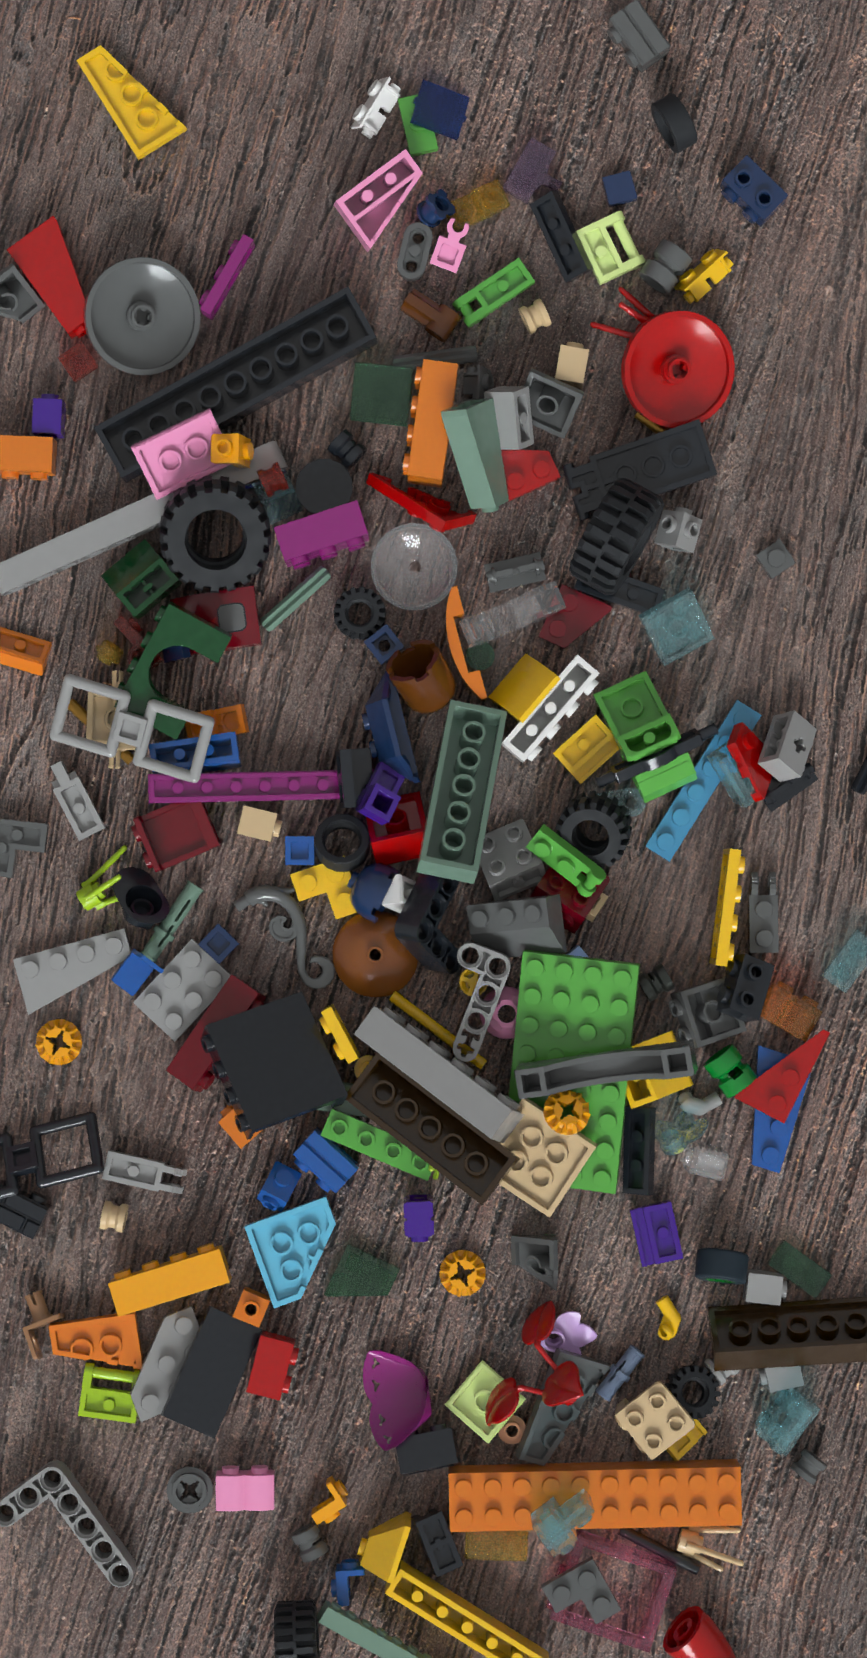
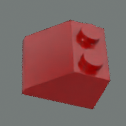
(403, 835)

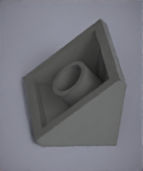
(552, 403)

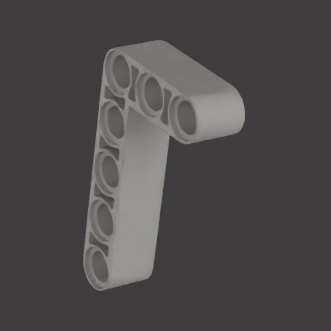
(72, 1515)

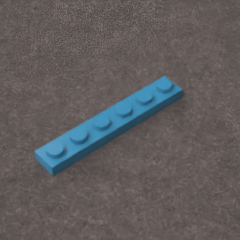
(695, 795)

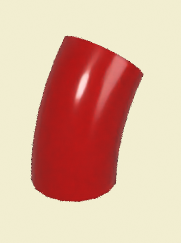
(696, 1636)

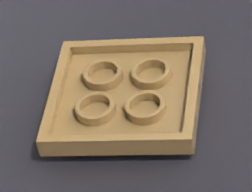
(546, 1162)

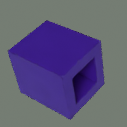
(49, 416)

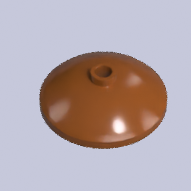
(353, 958)

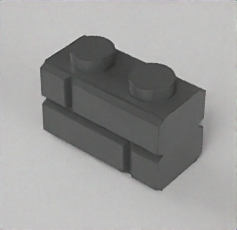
(638, 36)

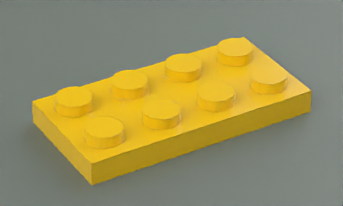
(725, 919)

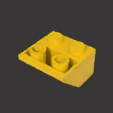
(648, 1090)

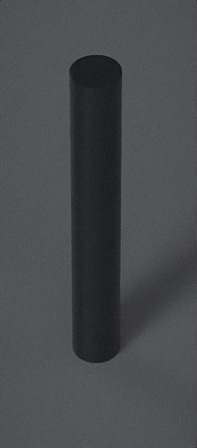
(660, 1550)

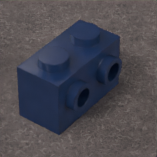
(753, 191)

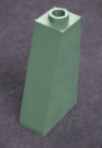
(477, 452)

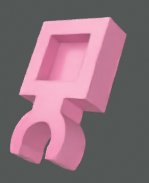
(449, 250)

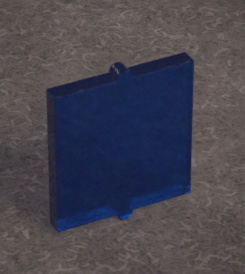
(439, 109)

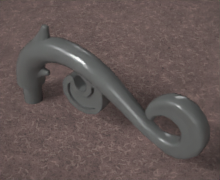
(281, 896)

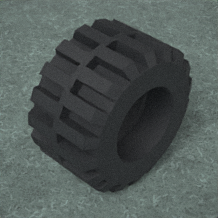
(606, 813)
(296, 1629)

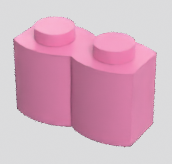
(245, 1488)

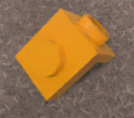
(232, 450)
(329, 1508)

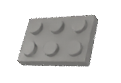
(182, 990)

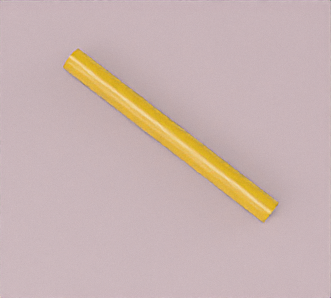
(433, 1026)

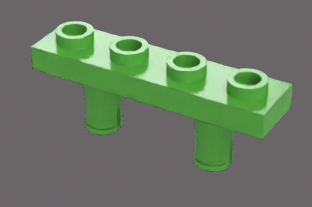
(373, 1143)

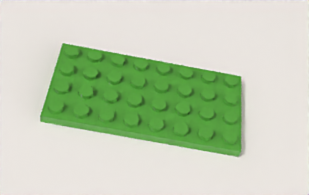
(572, 1010)

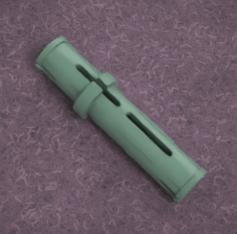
(167, 927)

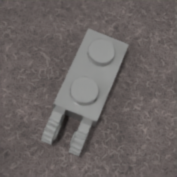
(141, 1172)

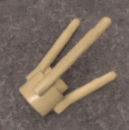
(691, 1545)

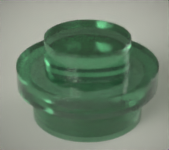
(480, 656)

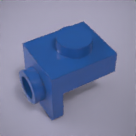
(278, 1187)
(341, 1585)

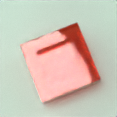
(78, 362)

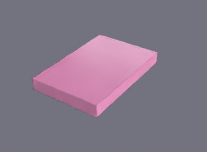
(178, 454)

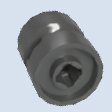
(667, 264)

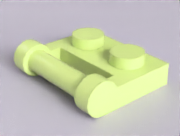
(602, 252)

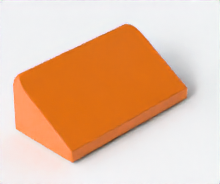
(23, 651)

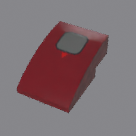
(229, 610)

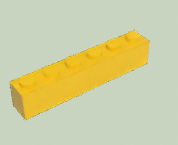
(459, 1616)

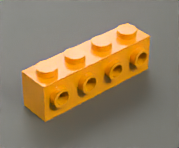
(170, 1279)

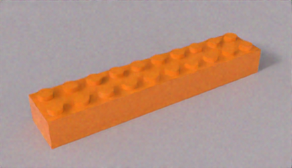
(621, 1493)

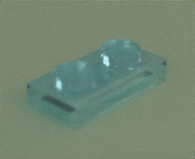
(848, 962)

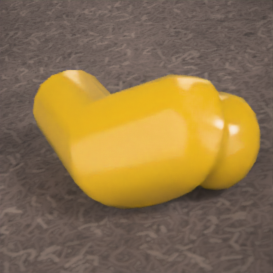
(670, 1320)

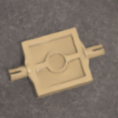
(100, 717)

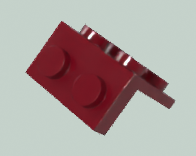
(573, 904)

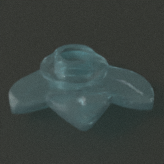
(679, 1132)

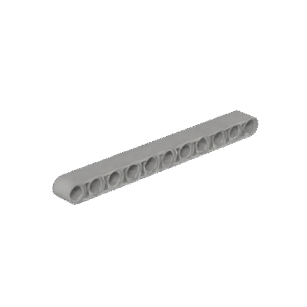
(113, 529)

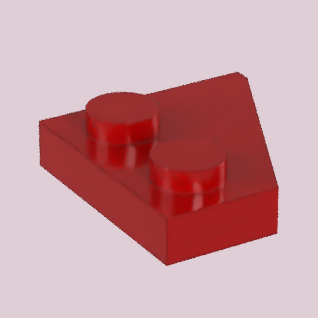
(527, 471)
(746, 750)

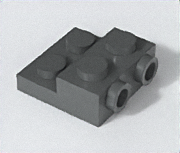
(699, 1017)

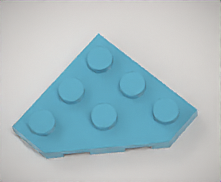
(290, 1247)

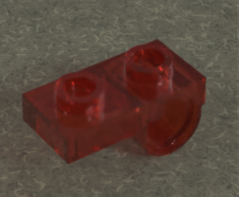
(131, 630)

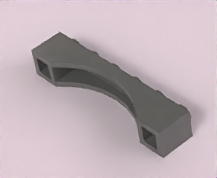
(637, 1063)

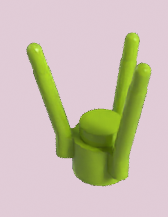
(92, 894)

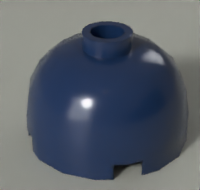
(370, 889)

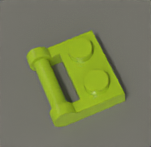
(107, 1402)

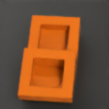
(226, 720)

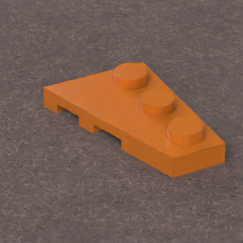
(99, 1339)

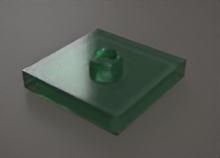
(381, 394)

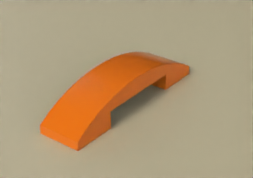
(473, 679)

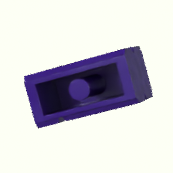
(418, 1217)

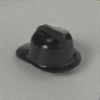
(140, 898)

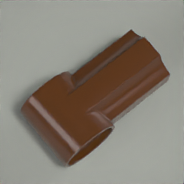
(436, 318)

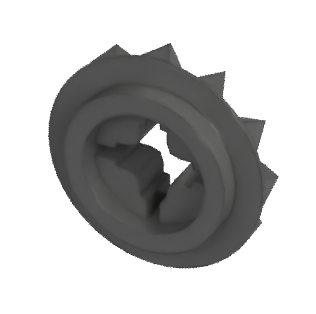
(189, 1502)

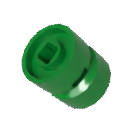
(722, 1063)

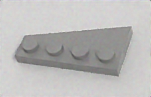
(63, 968)

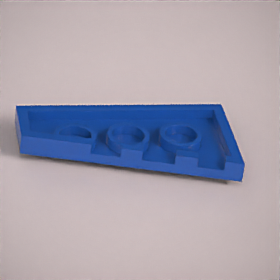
(769, 1135)

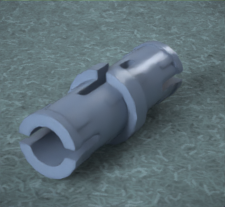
(620, 1373)

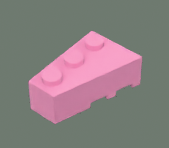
(377, 198)

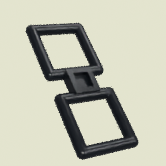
(29, 1156)

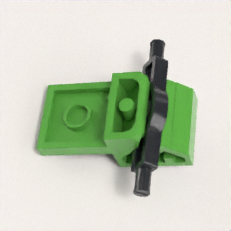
(647, 739)

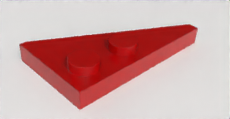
(422, 504)
(781, 1084)

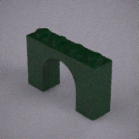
(174, 628)

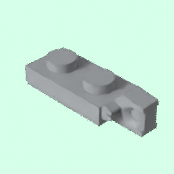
(76, 802)

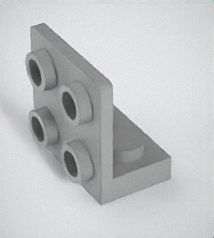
(508, 863)

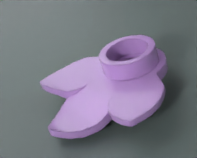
(571, 1333)

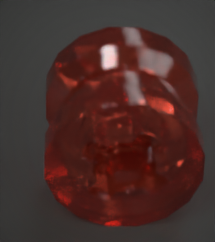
(272, 479)

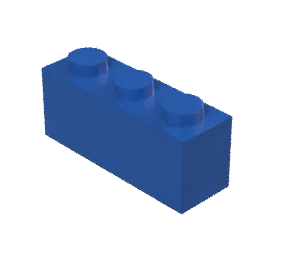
(221, 753)

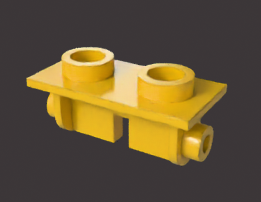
(712, 267)

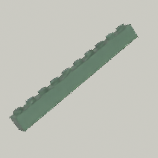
(364, 1633)

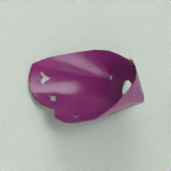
(400, 1398)

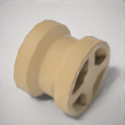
(534, 316)
(114, 1216)

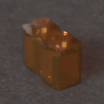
(790, 1012)

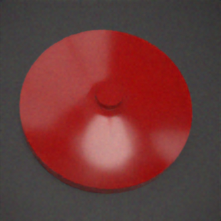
(677, 368)

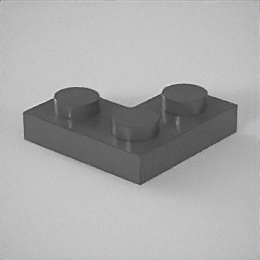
(19, 836)
(585, 1583)

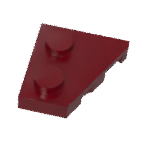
(575, 619)

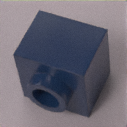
(383, 634)

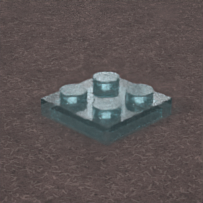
(676, 626)

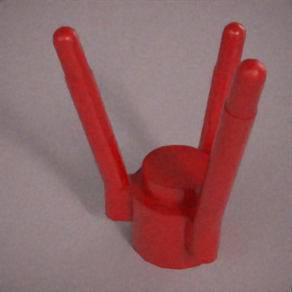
(647, 315)

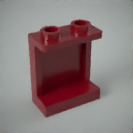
(175, 834)

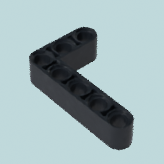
(420, 920)

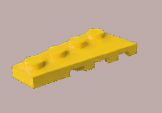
(134, 110)

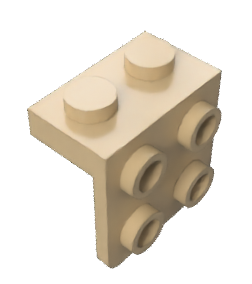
(654, 1419)

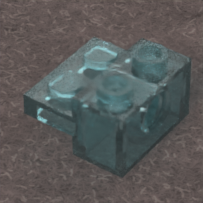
(800, 1413)
(557, 1523)

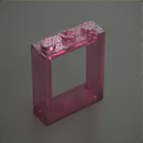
(656, 1604)

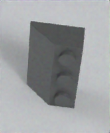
(519, 925)

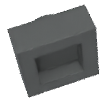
(775, 559)

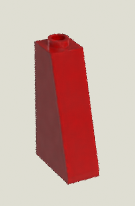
(51, 271)

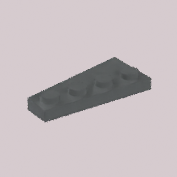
(548, 1423)

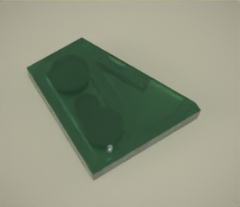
(361, 1275)

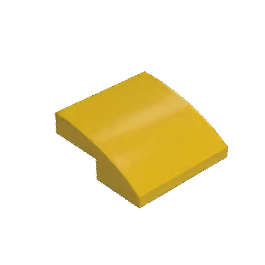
(524, 687)

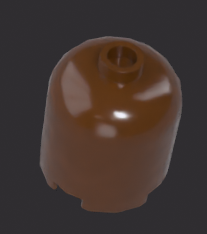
(422, 676)

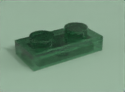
(799, 1269)

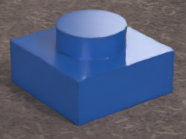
(299, 850)

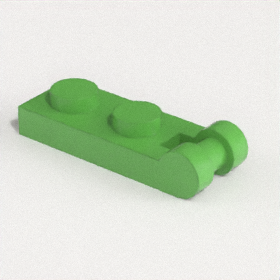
(494, 292)
(566, 860)

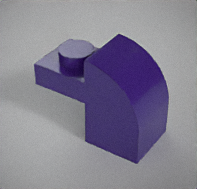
(380, 795)

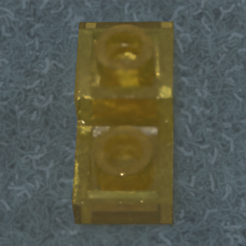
(479, 205)
(497, 1545)

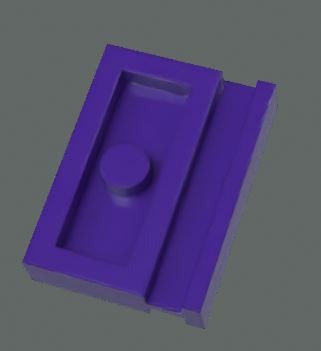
(656, 1233)

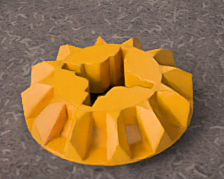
(70, 1036)
(570, 1124)
(450, 1267)

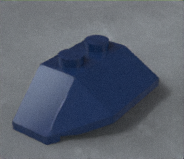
(389, 730)

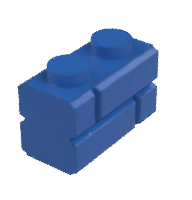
(325, 1160)

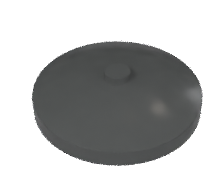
(142, 316)

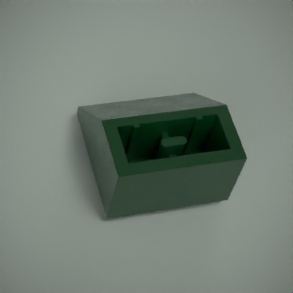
(141, 579)

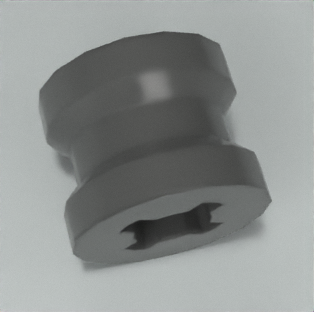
(808, 1466)

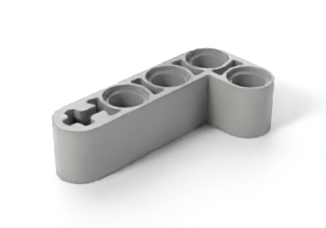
(477, 1004)

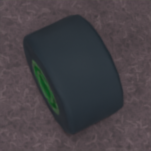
(721, 1266)

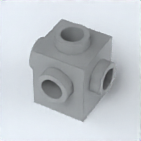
(678, 530)

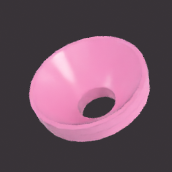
(498, 1028)

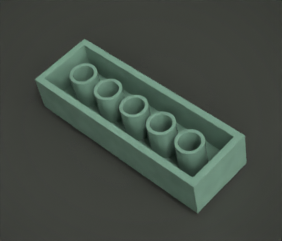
(462, 792)

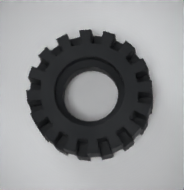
(359, 595)
(705, 1381)

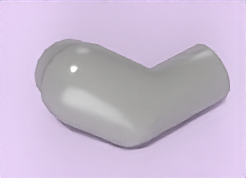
(698, 1106)

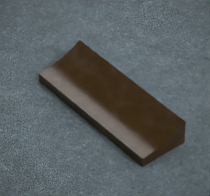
(431, 1129)
(788, 1333)

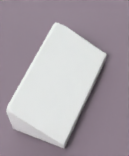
(398, 893)

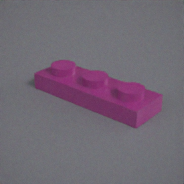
(226, 276)

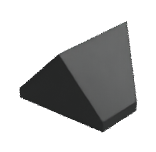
(16, 296)
(537, 1256)

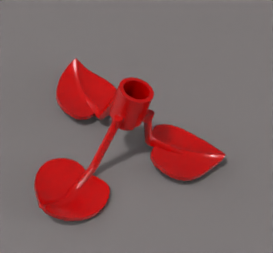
(560, 1387)

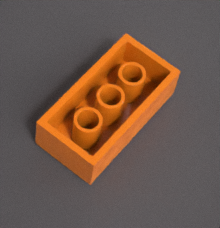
(428, 435)

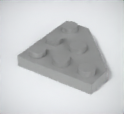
(163, 1362)

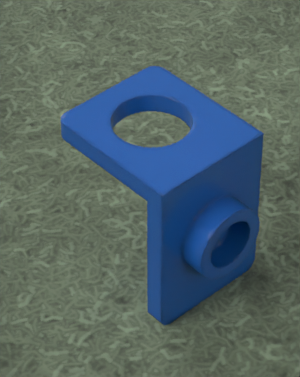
(134, 972)

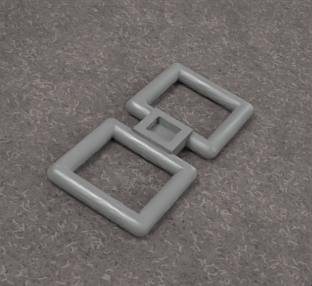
(131, 728)

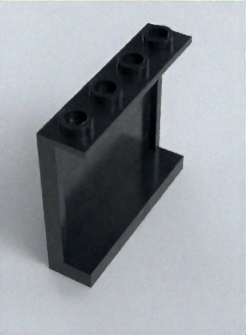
(273, 1064)

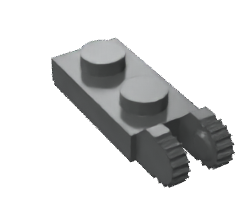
(763, 916)

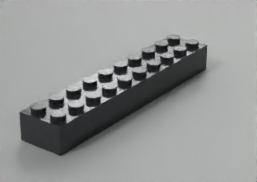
(245, 376)

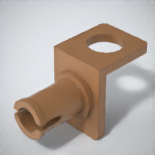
(40, 1319)

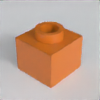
(253, 1297)

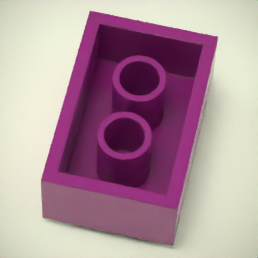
(322, 535)

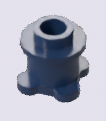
(435, 208)

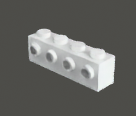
(561, 700)

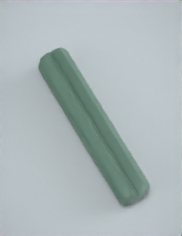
(295, 598)

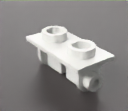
(380, 96)

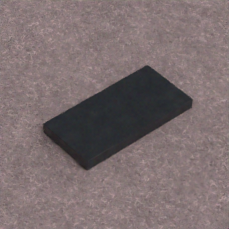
(211, 1372)

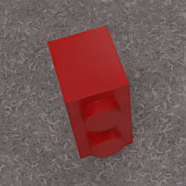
(271, 1365)

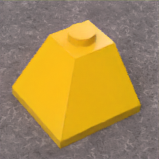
(385, 1547)

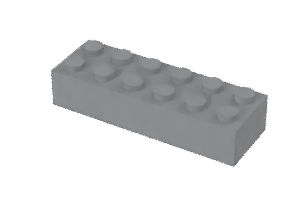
(444, 1078)

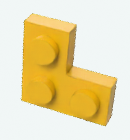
(320, 880)

